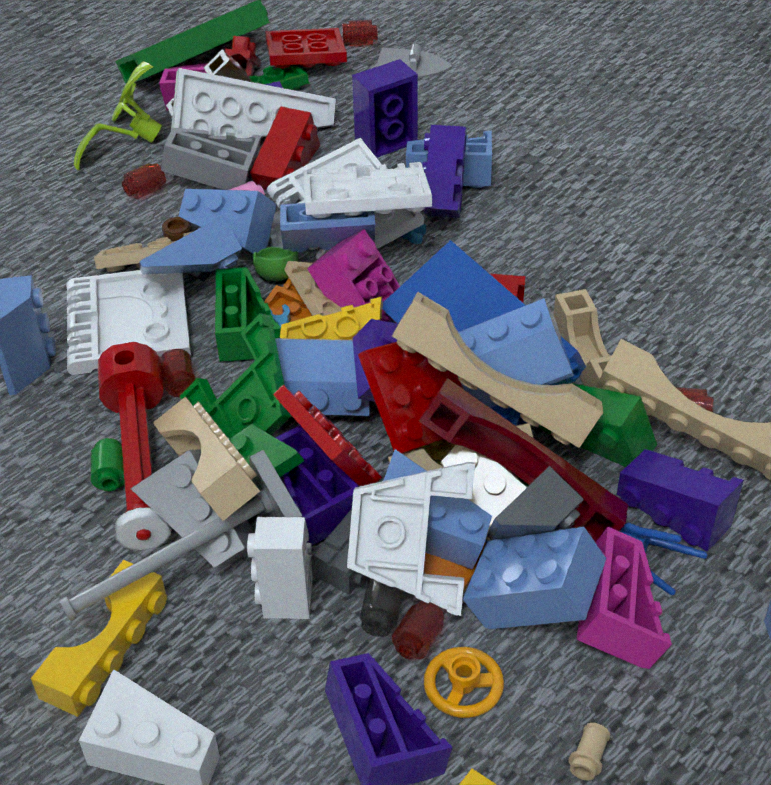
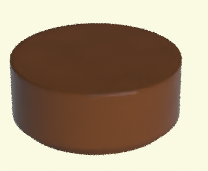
(175, 227)

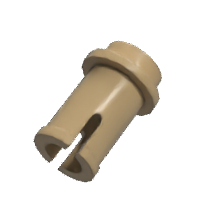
(586, 759)

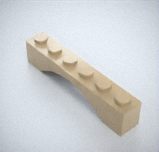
(638, 374)
(559, 408)
(222, 472)

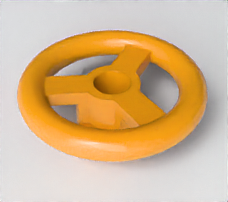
(459, 663)

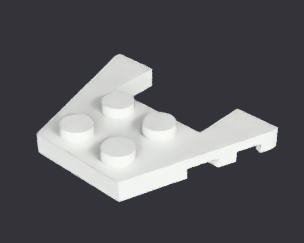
(392, 527)

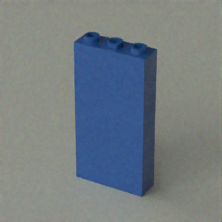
(471, 298)

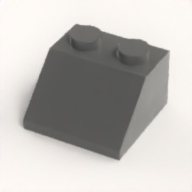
(541, 508)

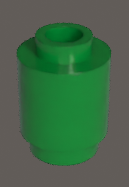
(107, 465)

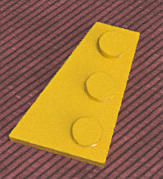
(335, 326)

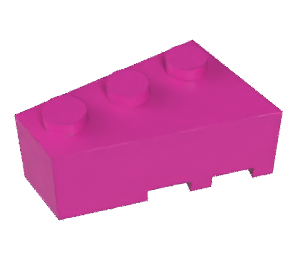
(623, 611)

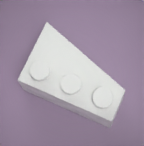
(281, 566)
(147, 737)

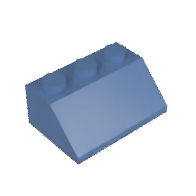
(305, 231)
(23, 333)
(521, 346)
(323, 374)

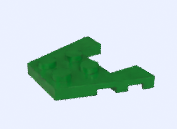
(251, 395)

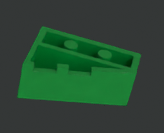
(236, 306)
(622, 428)

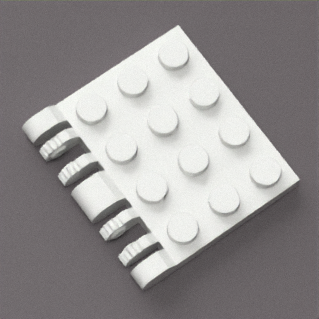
(366, 190)
(387, 226)
(124, 310)

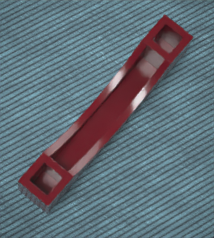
(473, 425)

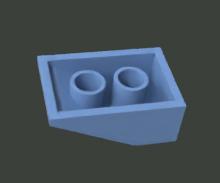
(199, 251)

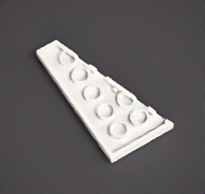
(239, 106)

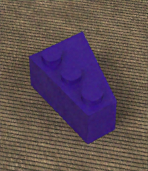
(379, 728)

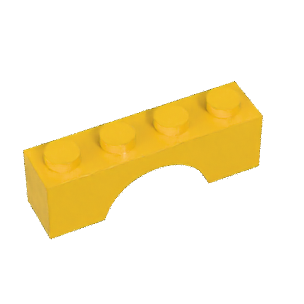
(74, 675)

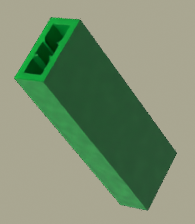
(195, 40)

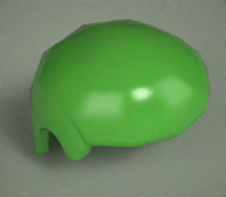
(272, 261)

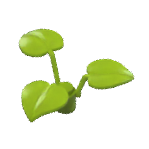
(141, 123)

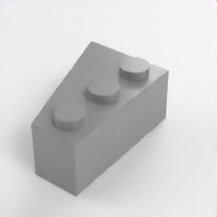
(185, 510)

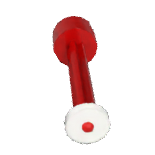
(131, 385)

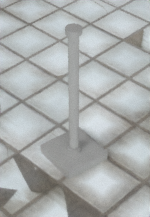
(272, 499)

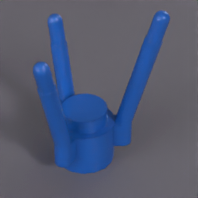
(663, 540)

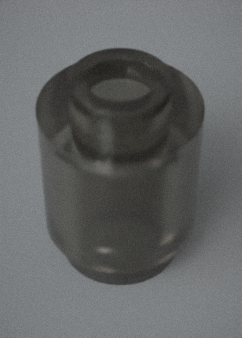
(380, 608)

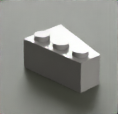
(210, 158)

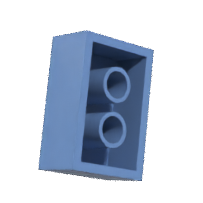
(535, 579)

